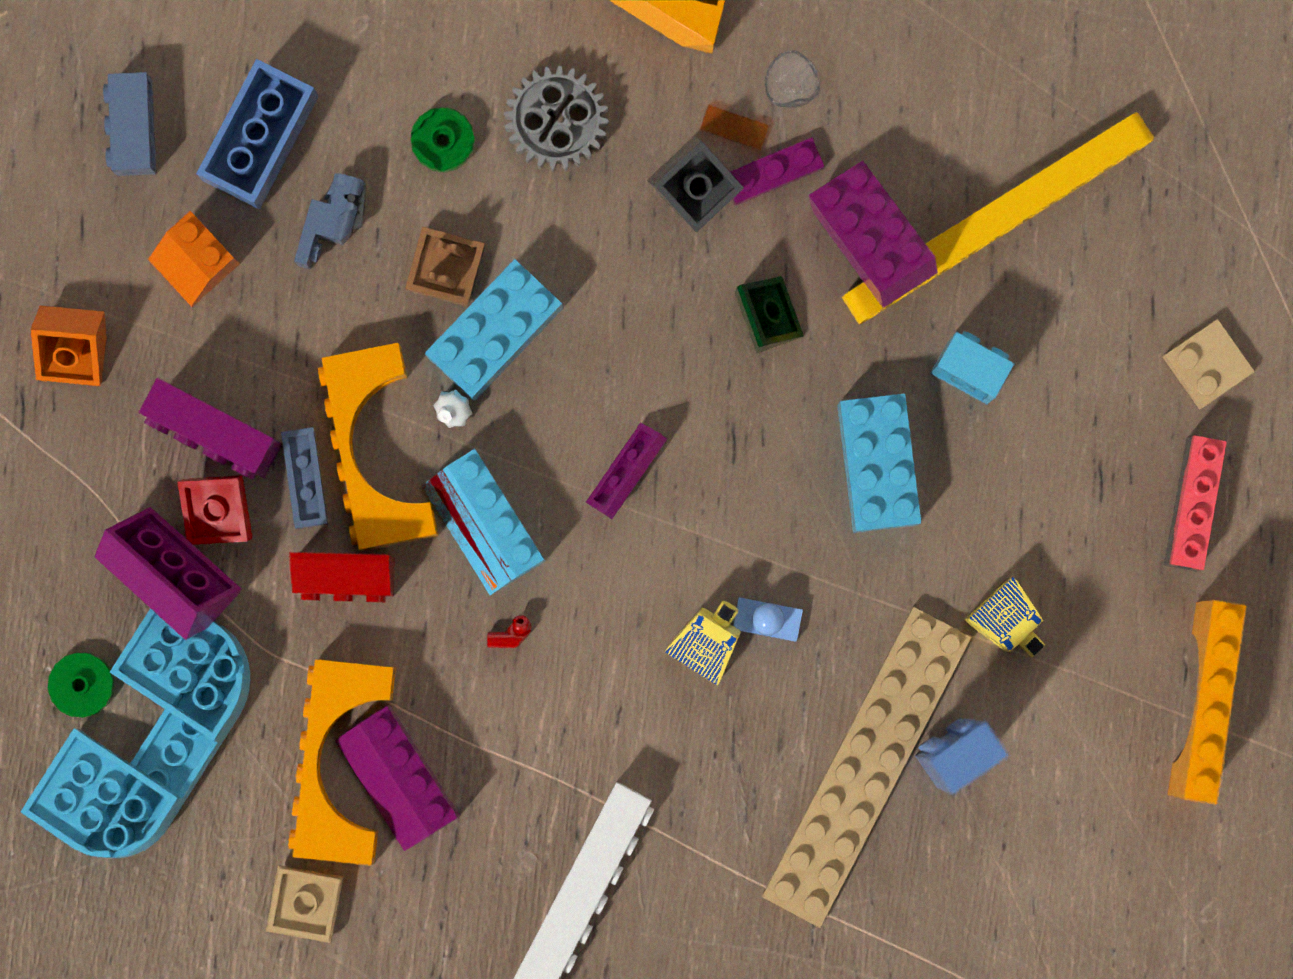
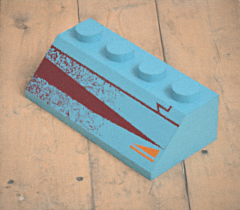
(483, 522)

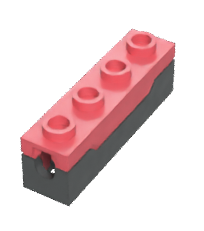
(1195, 503)

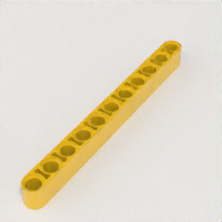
(1020, 204)

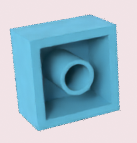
(973, 367)

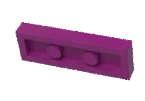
(777, 170)
(626, 470)

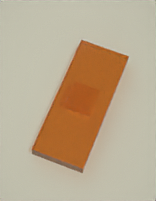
(734, 127)

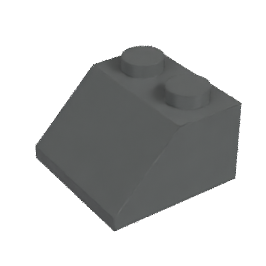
(695, 184)

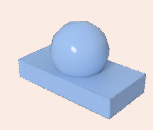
(768, 619)

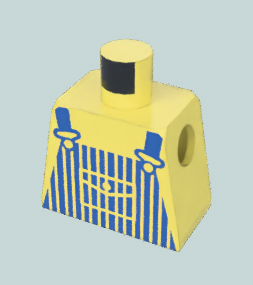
(1008, 619)
(707, 642)

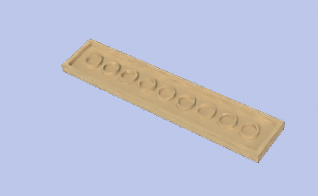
(866, 767)

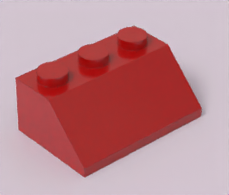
(342, 576)

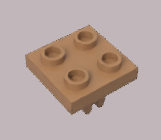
(445, 266)

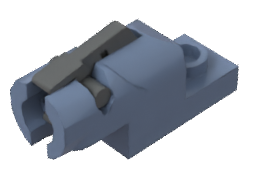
(333, 219)

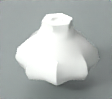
(452, 409)

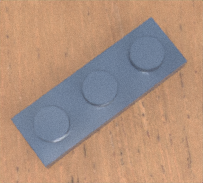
(304, 478)

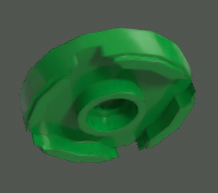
(440, 123)
(97, 690)

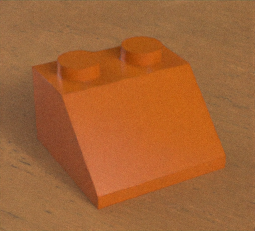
(192, 259)
(69, 345)

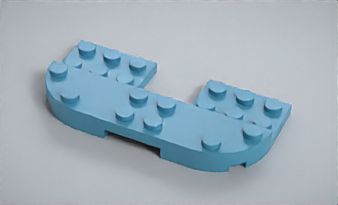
(125, 807)

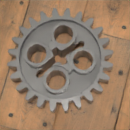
(581, 133)

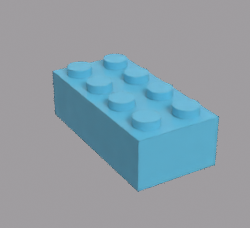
(494, 330)
(879, 463)

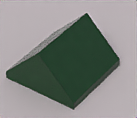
(768, 313)

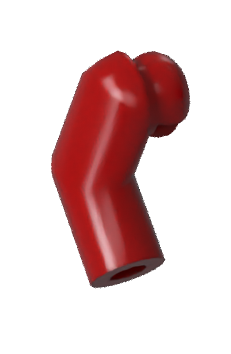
(513, 636)

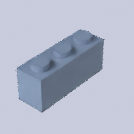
(130, 124)

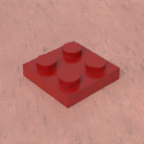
(215, 510)

